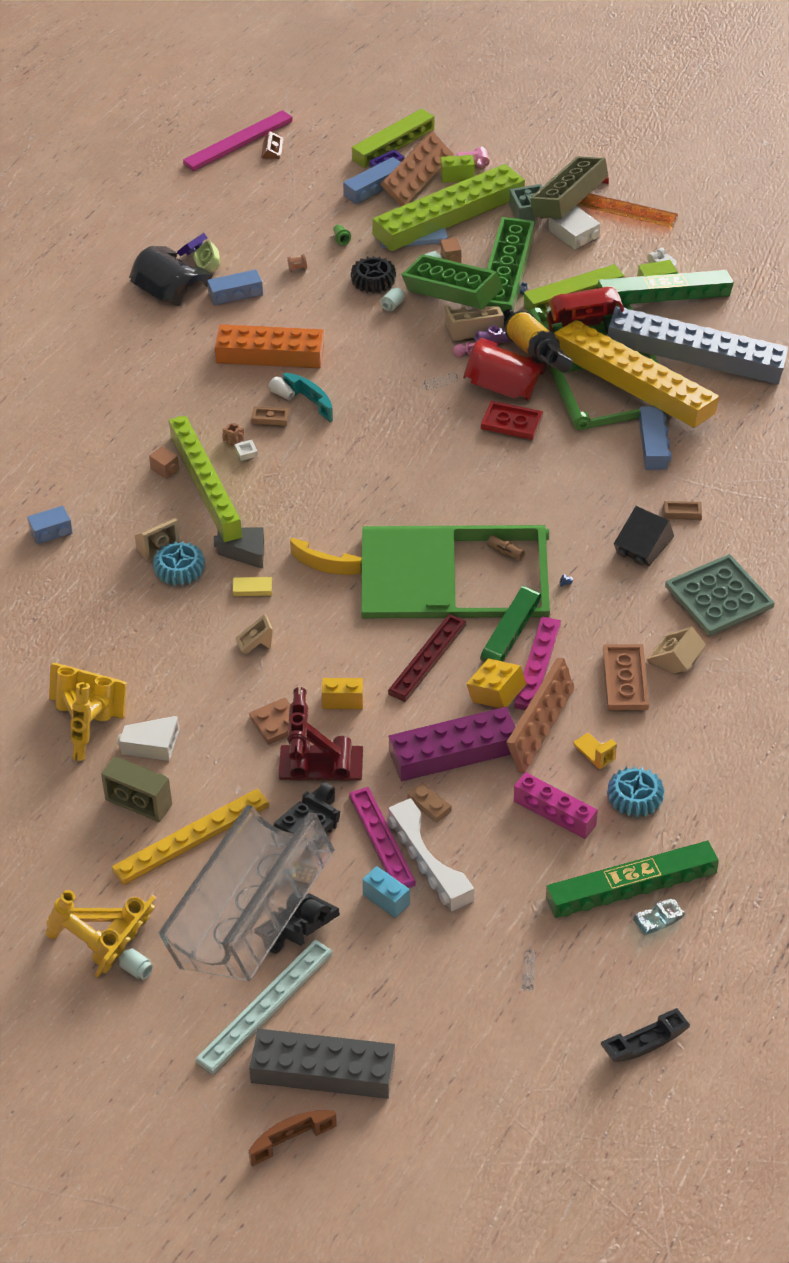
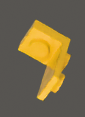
(598, 753)

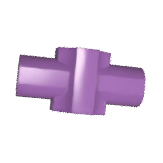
(493, 334)

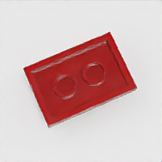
(511, 420)

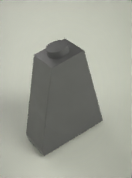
(246, 549)

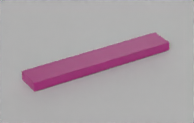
(381, 836)

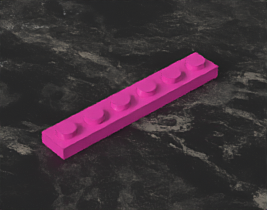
(538, 660)

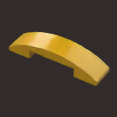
(325, 562)

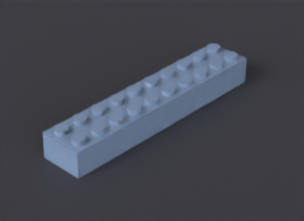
(698, 345)

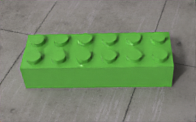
(452, 281)

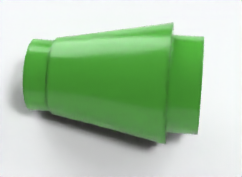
(341, 234)

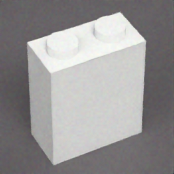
(575, 228)

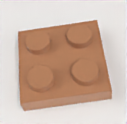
(272, 720)

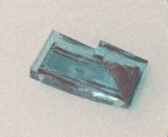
(659, 917)

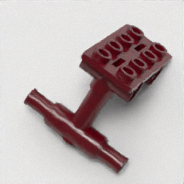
(319, 761)

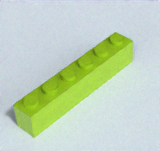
(393, 137)
(540, 296)

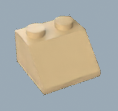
(152, 539)
(677, 650)

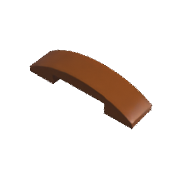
(318, 1121)

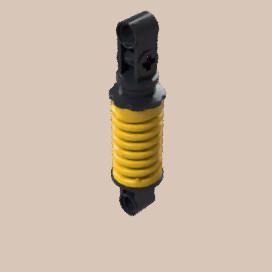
(535, 340)

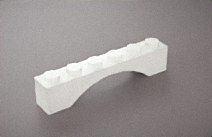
(451, 885)

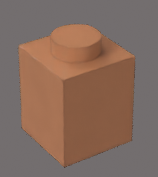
(451, 250)
(164, 462)

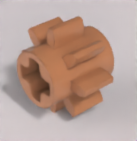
(233, 434)

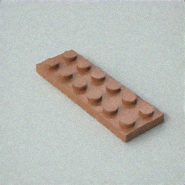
(416, 169)
(540, 715)

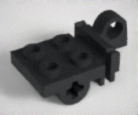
(316, 802)
(307, 918)

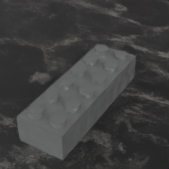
(322, 1063)

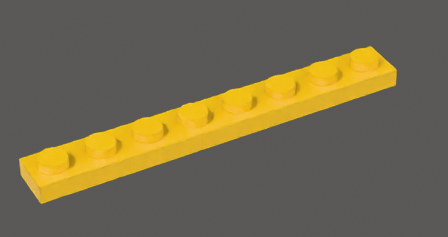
(186, 838)

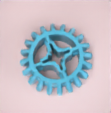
(178, 563)
(645, 785)

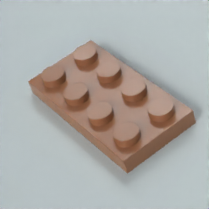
(625, 677)

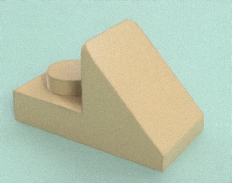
(255, 634)

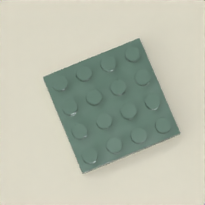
(719, 594)

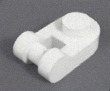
(660, 255)

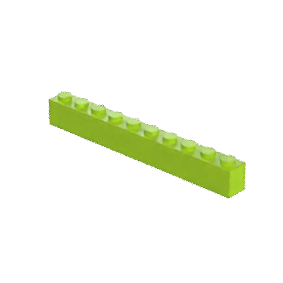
(205, 479)

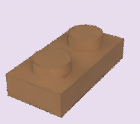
(270, 416)
(429, 802)

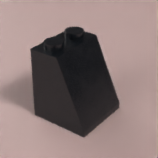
(643, 536)

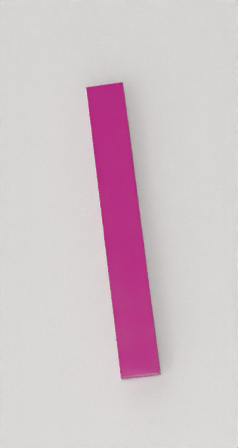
(237, 140)

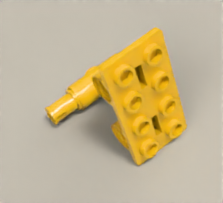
(86, 698)
(107, 944)

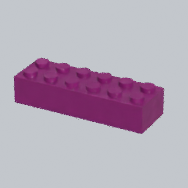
(451, 744)

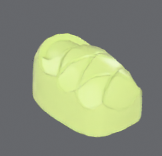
(207, 256)

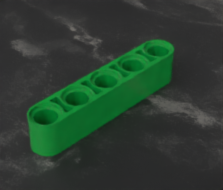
(511, 625)

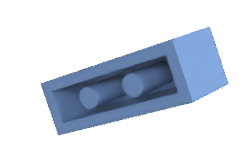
(235, 287)

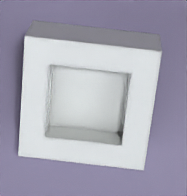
(246, 450)

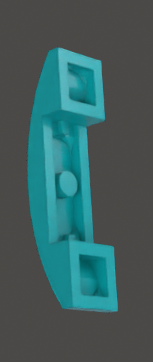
(312, 392)

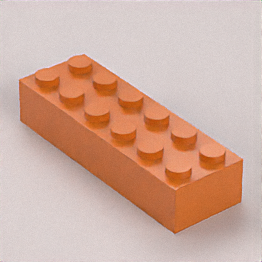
(269, 346)

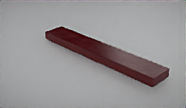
(426, 658)

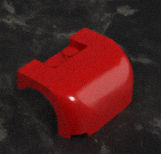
(583, 306)
(502, 370)

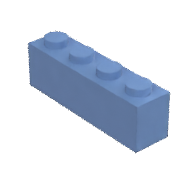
(368, 182)
(653, 438)

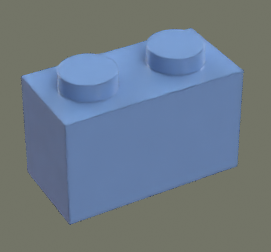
(49, 524)

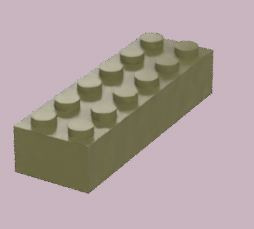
(569, 187)

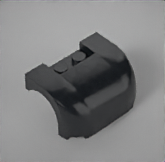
(164, 275)

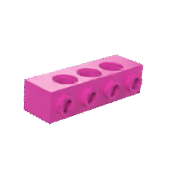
(555, 805)

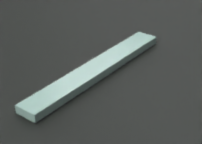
(263, 1007)

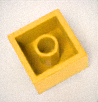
(496, 683)

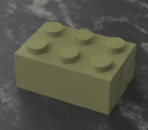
(136, 788)

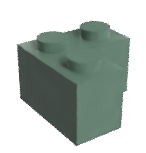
(520, 201)

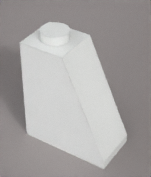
(150, 738)

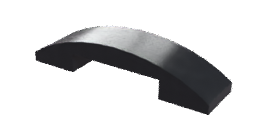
(646, 1039)

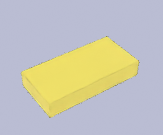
(252, 586)

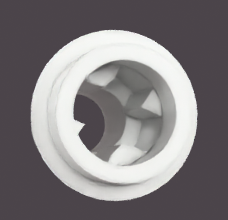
(281, 388)

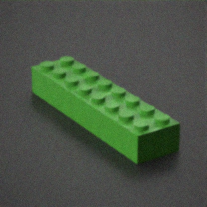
(510, 259)

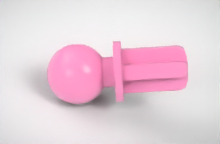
(461, 350)

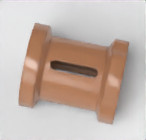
(303, 263)

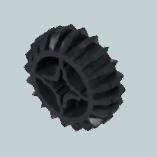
(373, 274)

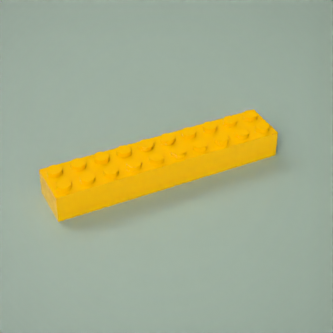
(637, 374)

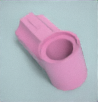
(479, 155)

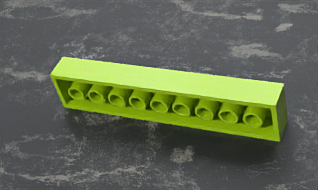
(446, 207)

